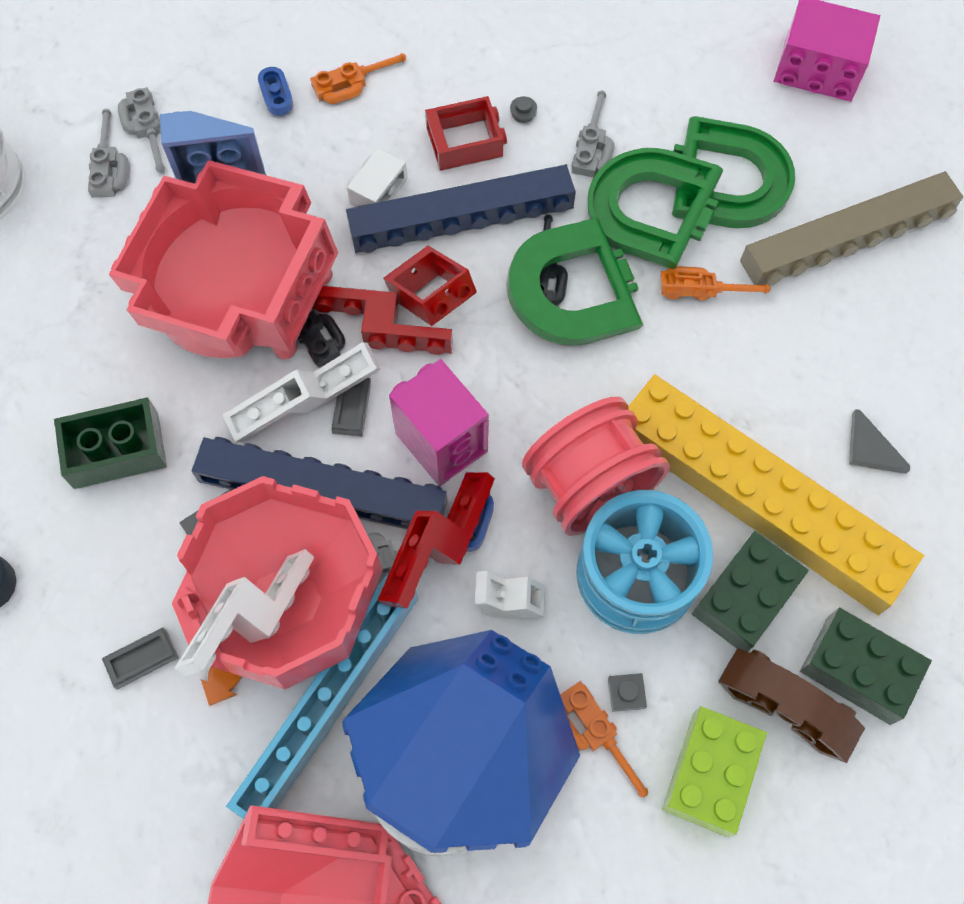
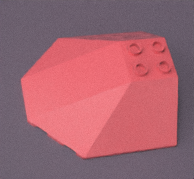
(315, 861)

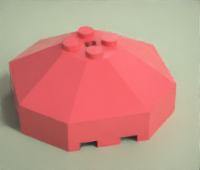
(250, 537)

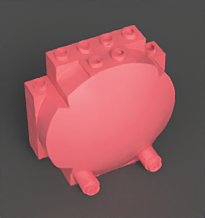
(226, 262)

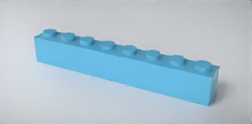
(318, 711)

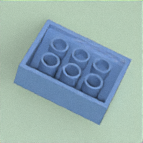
(195, 138)

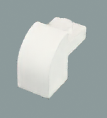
(509, 597)

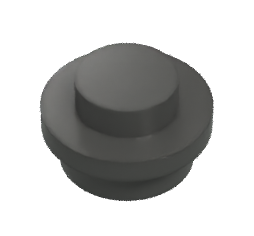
(523, 109)

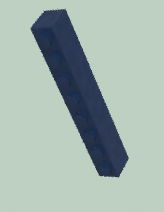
(460, 208)
(371, 495)

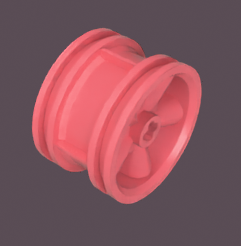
(592, 461)

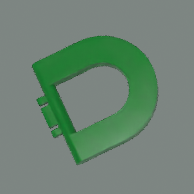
(753, 145)
(659, 166)
(564, 325)

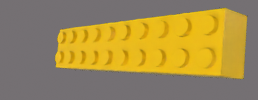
(774, 497)

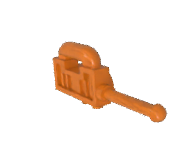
(346, 76)
(699, 284)
(598, 729)

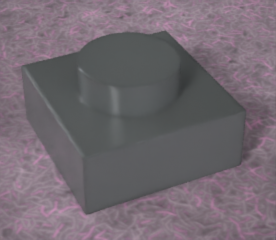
(627, 692)

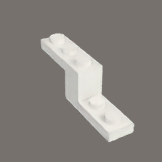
(301, 392)
(246, 611)

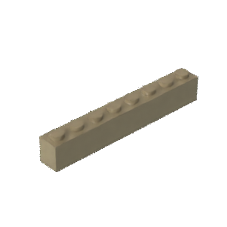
(851, 229)

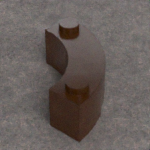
(813, 714)

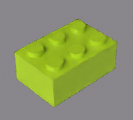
(714, 772)

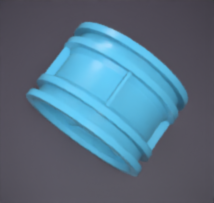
(651, 513)

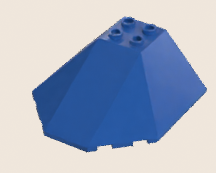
(463, 743)

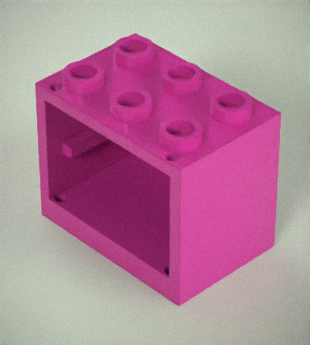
(827, 48)
(439, 421)

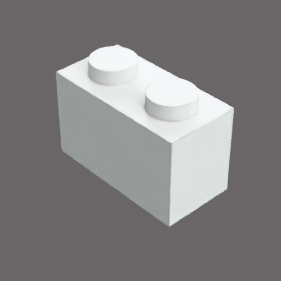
(377, 180)

